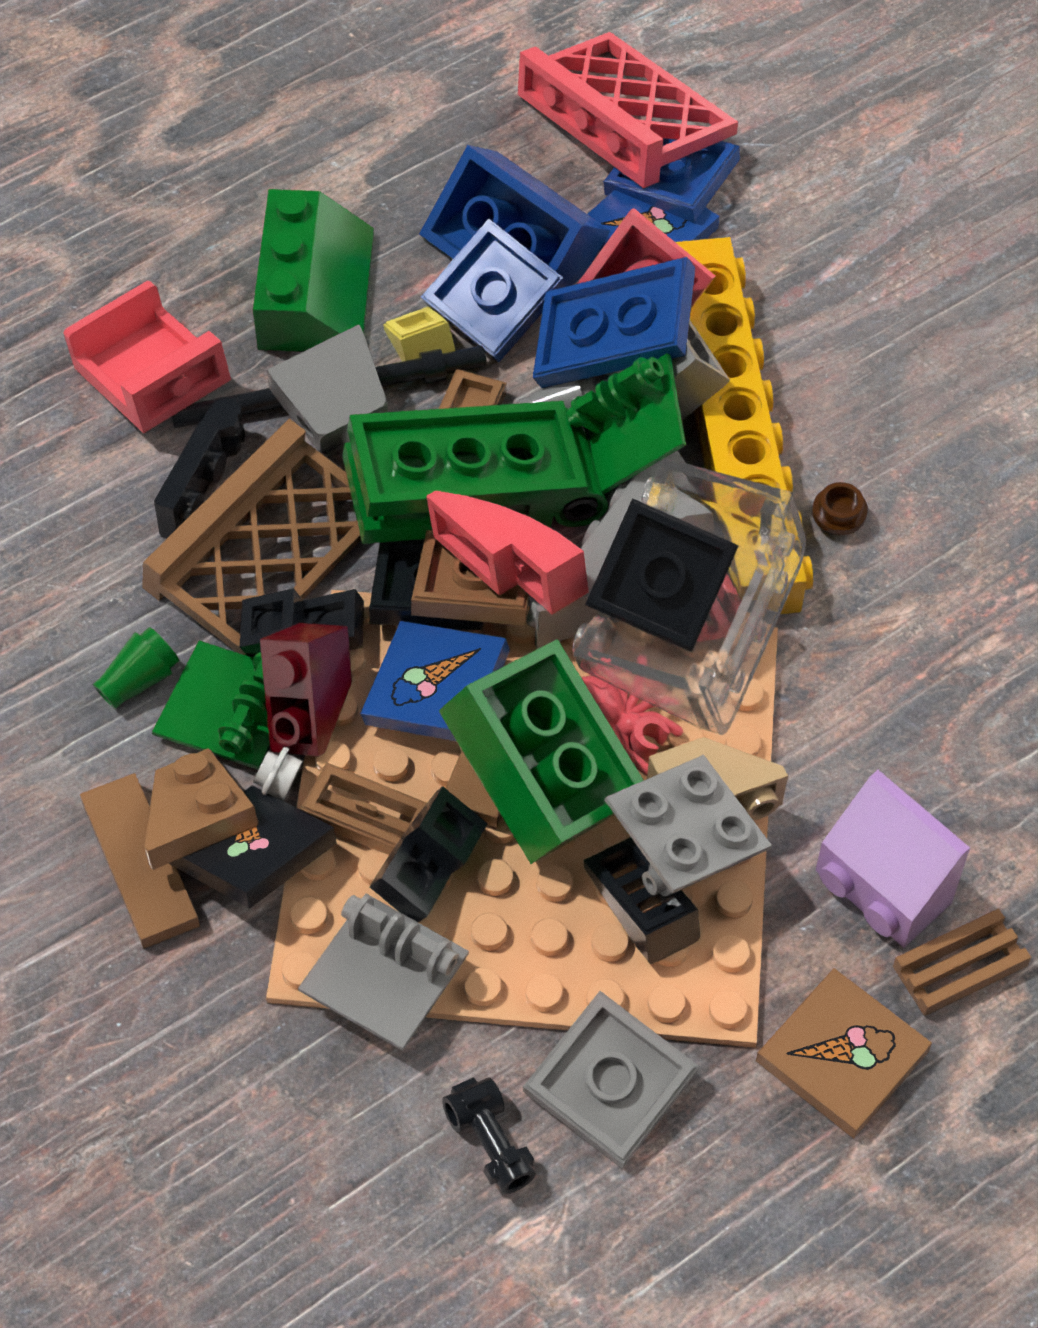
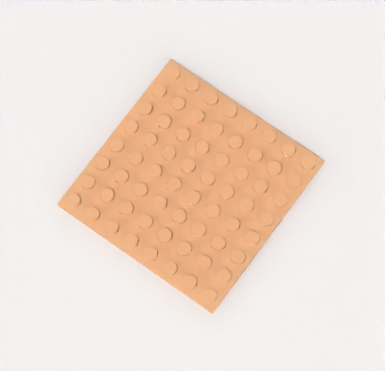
(540, 929)

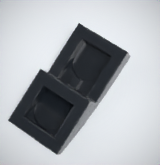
(286, 608)
(428, 854)

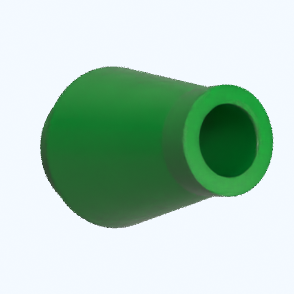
(138, 666)

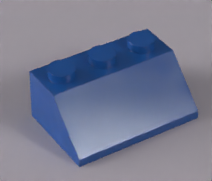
(540, 219)

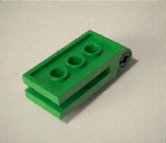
(495, 453)

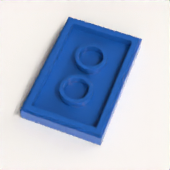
(613, 322)

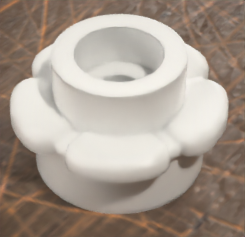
(277, 773)

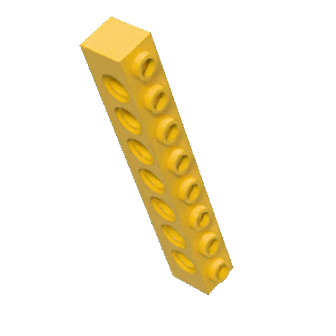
(736, 420)

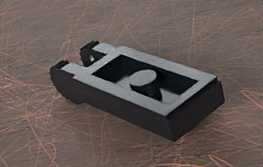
(199, 464)

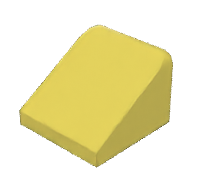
(419, 333)

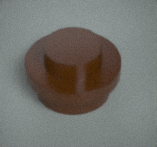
(840, 509)

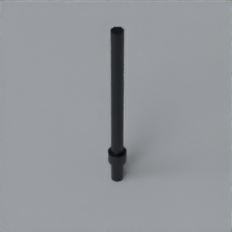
(430, 366)

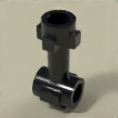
(475, 1106)

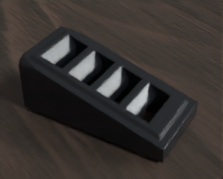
(658, 931)

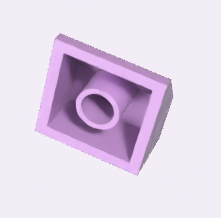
(892, 860)

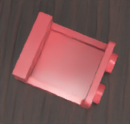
(145, 357)

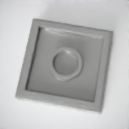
(610, 1079)

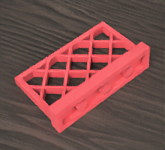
(606, 121)

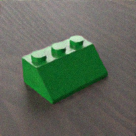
(310, 271)
(541, 749)

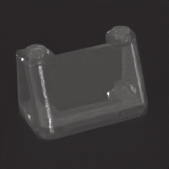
(712, 679)

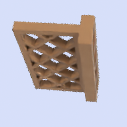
(222, 519)

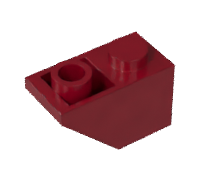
(305, 685)

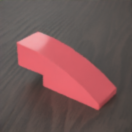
(509, 549)

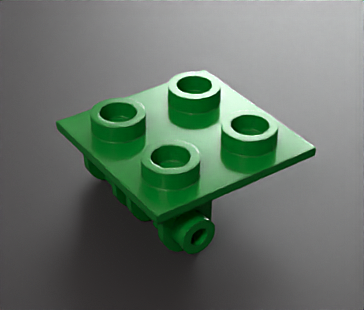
(631, 420)
(219, 706)

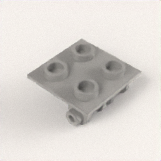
(686, 826)
(383, 970)

